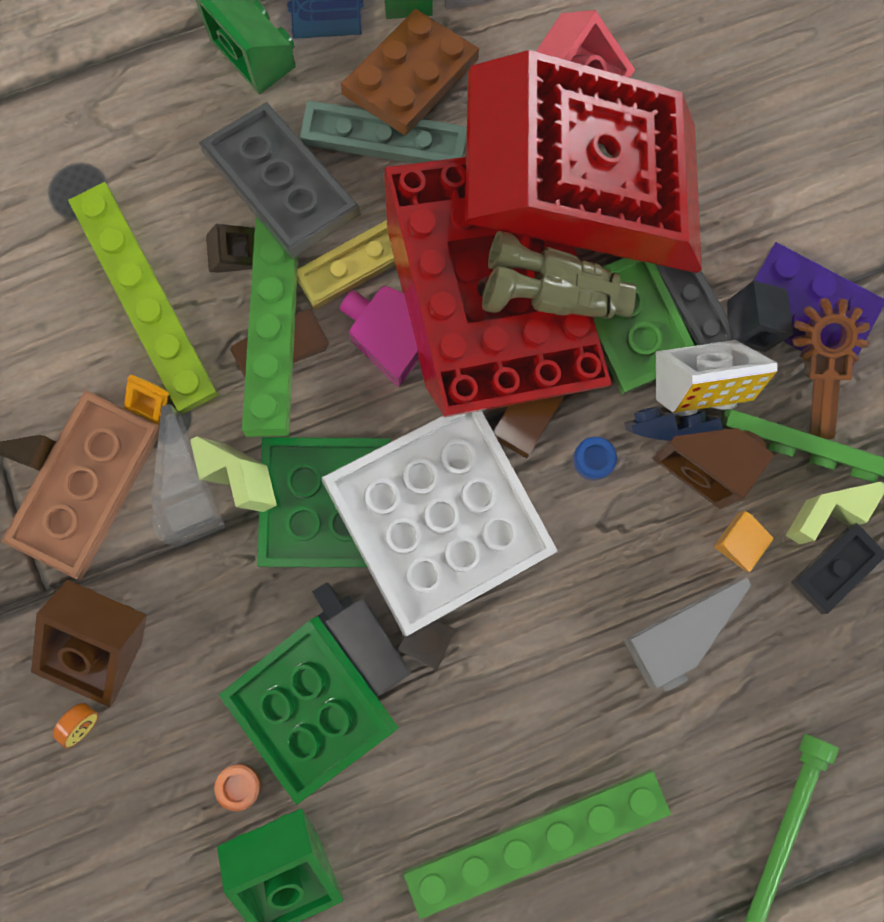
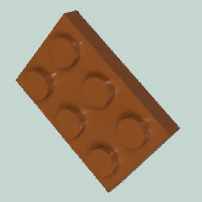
(410, 72)

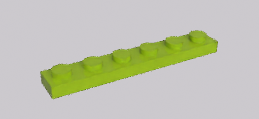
(143, 298)

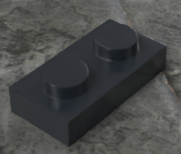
(839, 568)

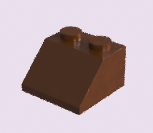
(716, 463)
(86, 642)

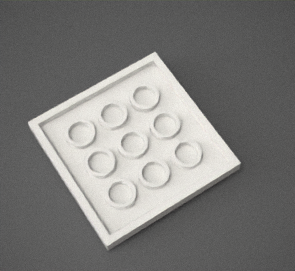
(439, 517)

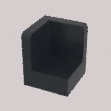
(760, 316)

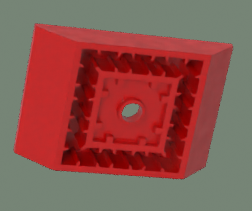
(541, 169)
(465, 353)

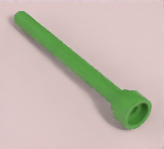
(815, 757)

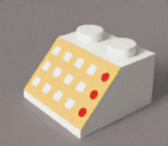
(710, 376)

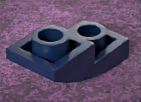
(663, 426)

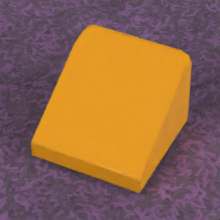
(744, 541)

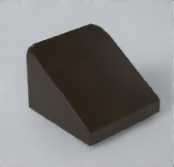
(230, 248)
(29, 451)

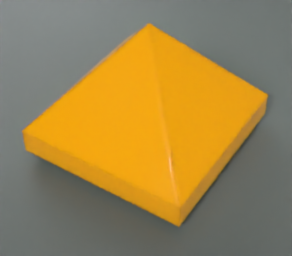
(145, 398)

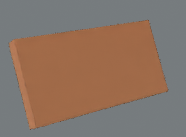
(82, 485)

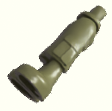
(560, 283)

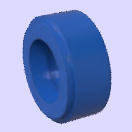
(594, 458)

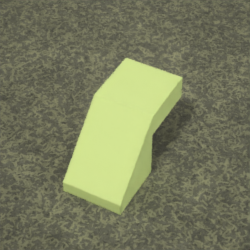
(226, 466)
(846, 505)

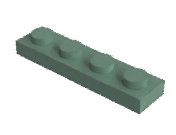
(365, 134)

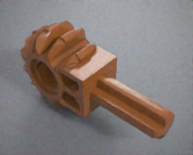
(829, 362)

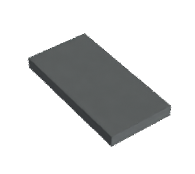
(280, 179)

